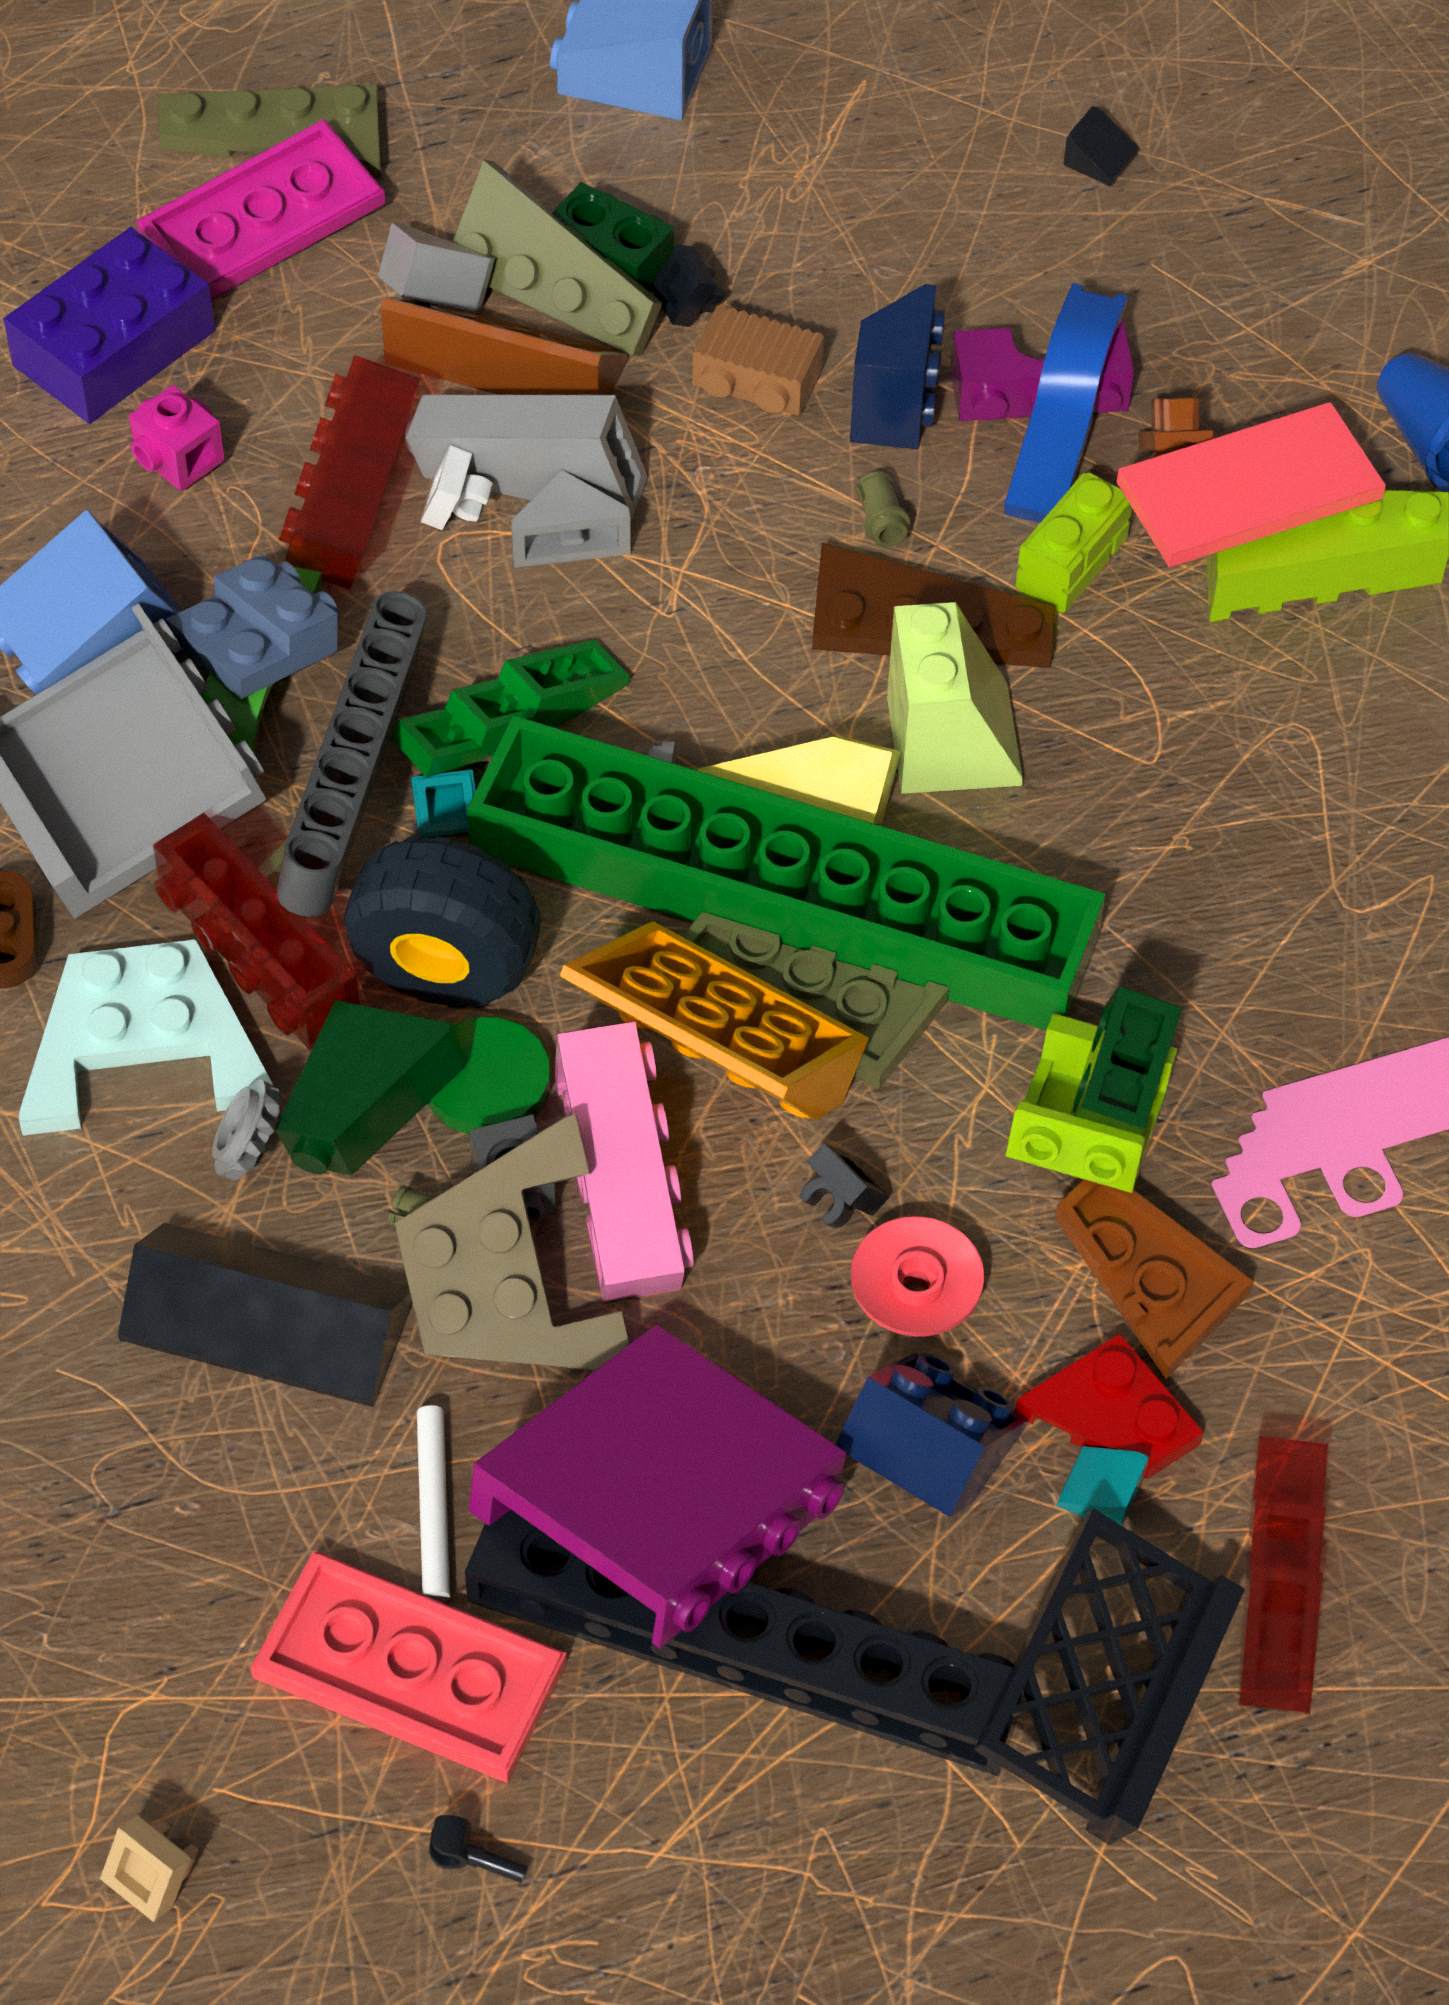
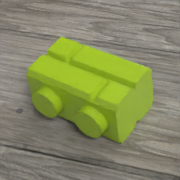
(1073, 542)

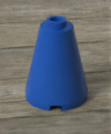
(1418, 402)

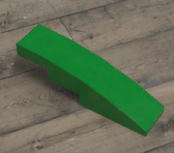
(536, 687)

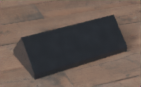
(263, 1312)

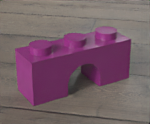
(1000, 382)

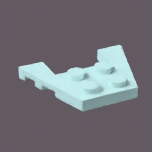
(134, 1011)

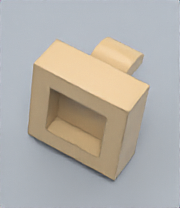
(147, 1866)

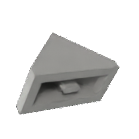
(434, 269)
(569, 524)

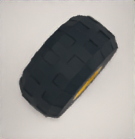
(442, 922)

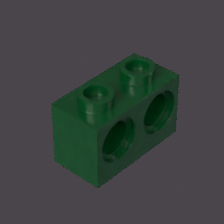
(619, 232)
(1126, 1060)

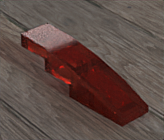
(1283, 1575)

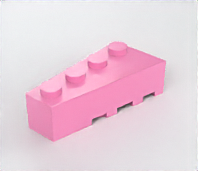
(629, 1188)

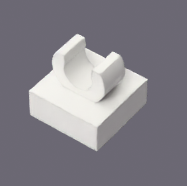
(455, 491)

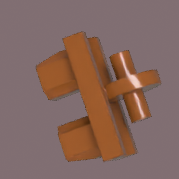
(1173, 426)

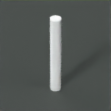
(433, 1503)

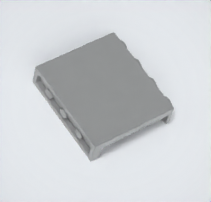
(119, 764)

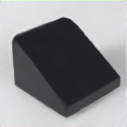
(1099, 148)

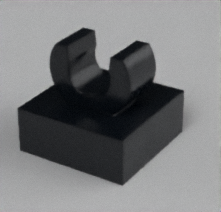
(686, 286)
(846, 1182)

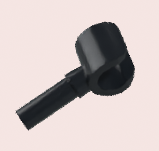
(452, 1850)

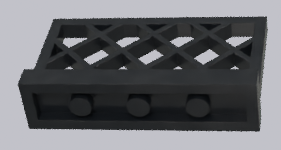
(1153, 1716)

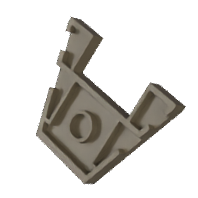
(479, 1268)

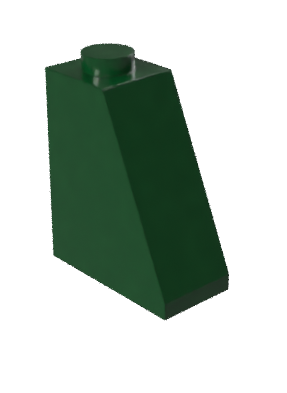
(364, 1084)

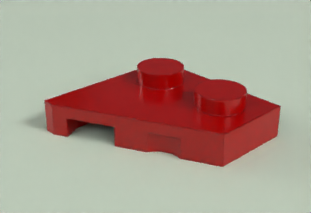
(1114, 1404)

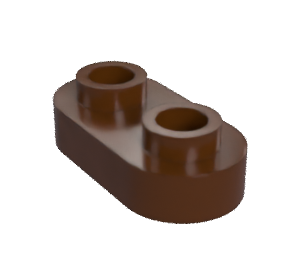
(17, 929)

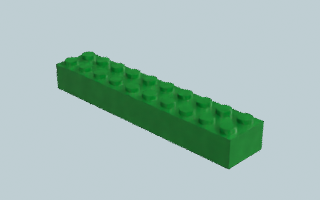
(785, 867)

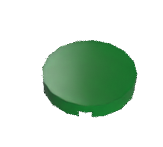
(501, 1079)

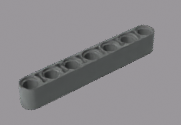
(351, 755)

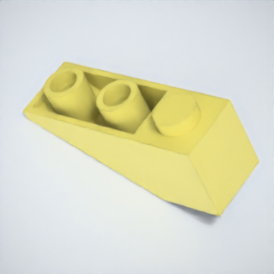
(825, 773)

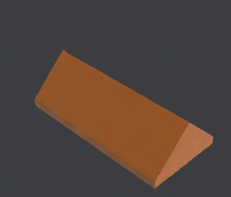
(494, 352)

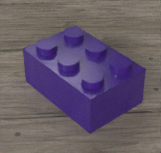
(109, 324)

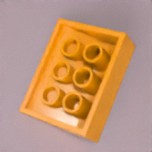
(724, 1017)

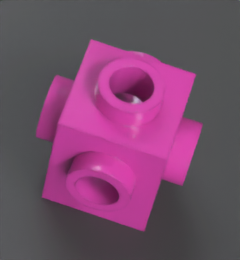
(176, 437)

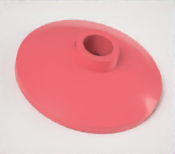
(923, 1253)

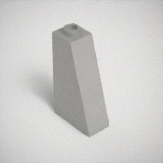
(529, 439)

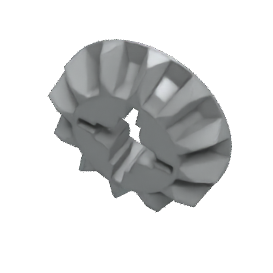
(245, 1129)

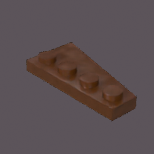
(860, 595)

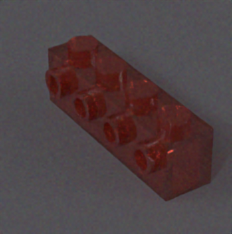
(351, 470)
(242, 919)

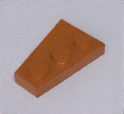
(1152, 1269)

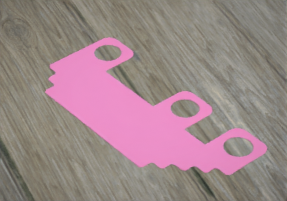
(1336, 1126)

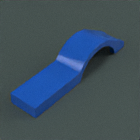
(1064, 402)

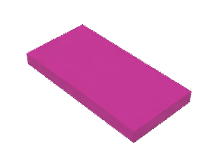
(265, 208)

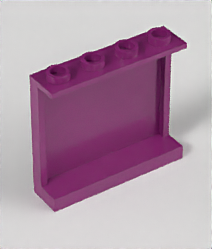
(664, 1478)

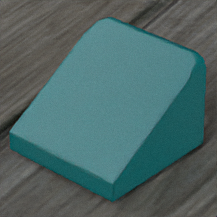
(442, 802)
(1105, 1482)

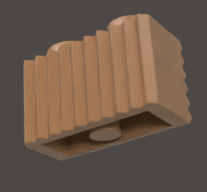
(758, 360)

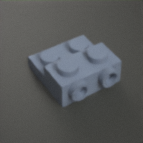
(257, 626)

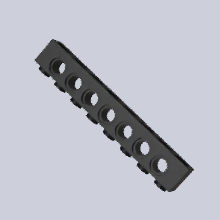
(763, 1666)

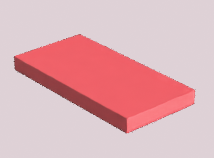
(1250, 484)
(410, 1666)

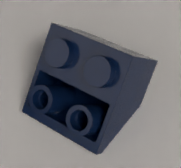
(895, 369)
(931, 1431)

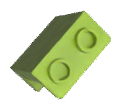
(1053, 1139)

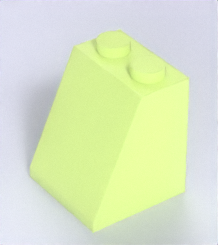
(948, 705)

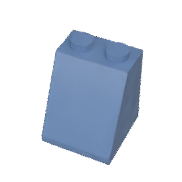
(634, 53)
(76, 602)

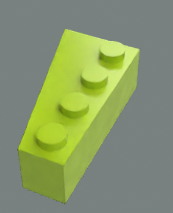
(1370, 548)

